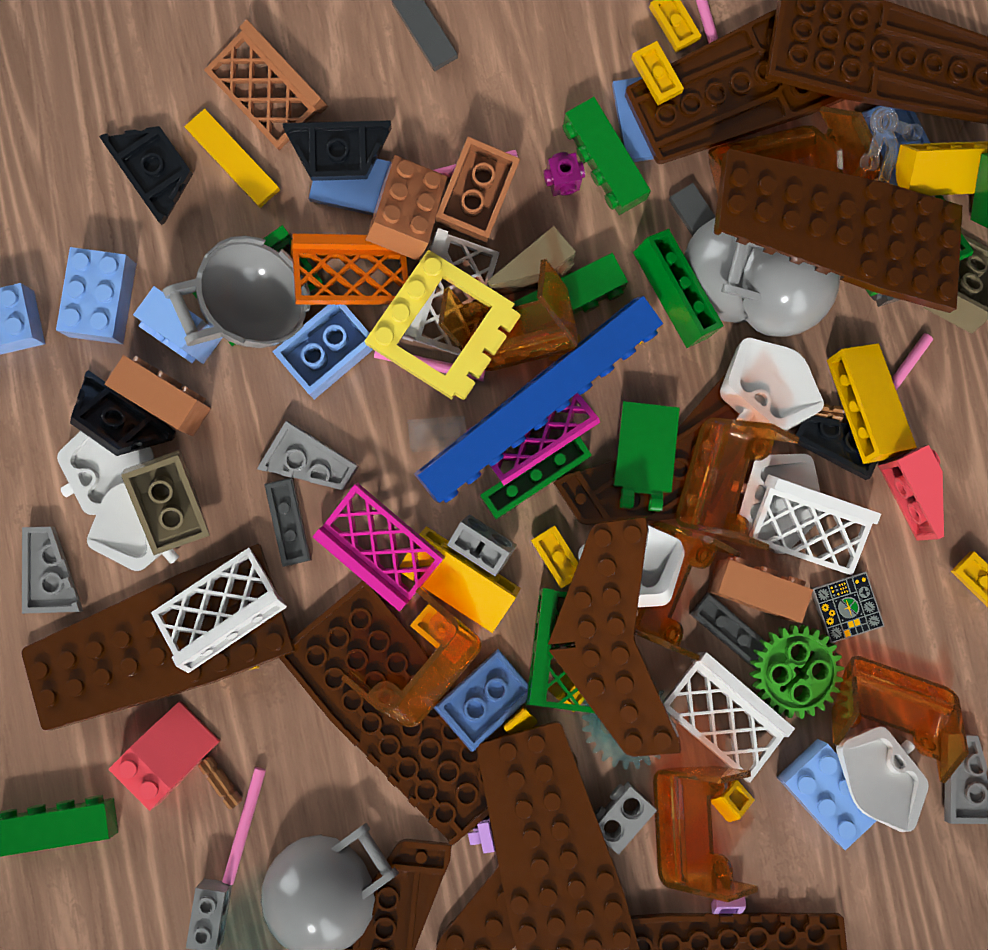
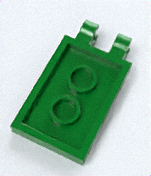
(646, 452)

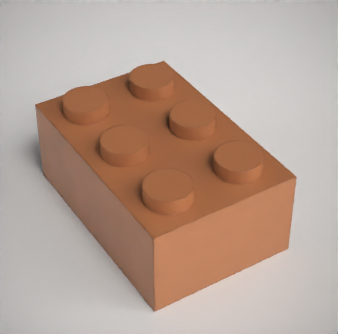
(477, 189)
(406, 208)
(158, 394)
(760, 589)

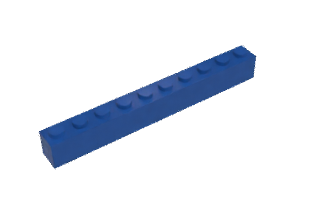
(538, 399)

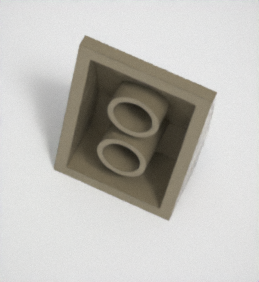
(524, 269)
(972, 291)
(165, 502)

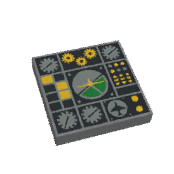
(847, 607)

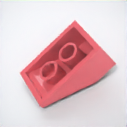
(918, 489)
(164, 756)

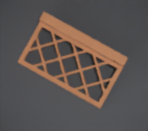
(275, 64)

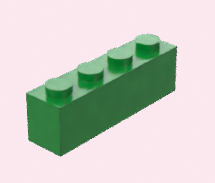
(606, 156)
(590, 285)
(677, 288)
(504, 498)
(57, 826)

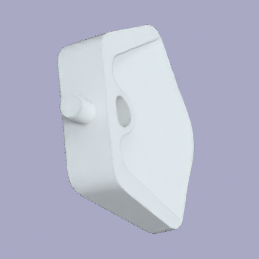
(770, 385)
(789, 467)
(94, 470)
(120, 534)
(660, 569)
(883, 778)

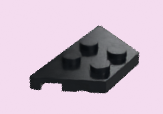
(338, 148)
(151, 167)
(116, 420)

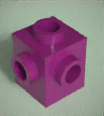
(559, 181)

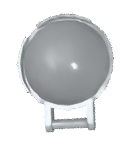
(711, 262)
(242, 294)
(779, 294)
(322, 892)

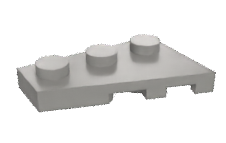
(306, 458)
(45, 574)
(968, 788)

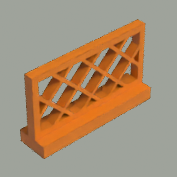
(343, 248)

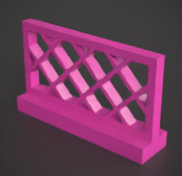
(548, 446)
(369, 567)

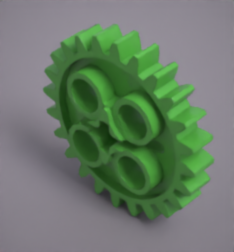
(815, 688)

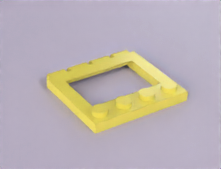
(408, 304)

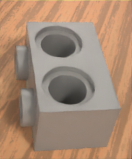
(482, 545)
(629, 821)
(208, 915)

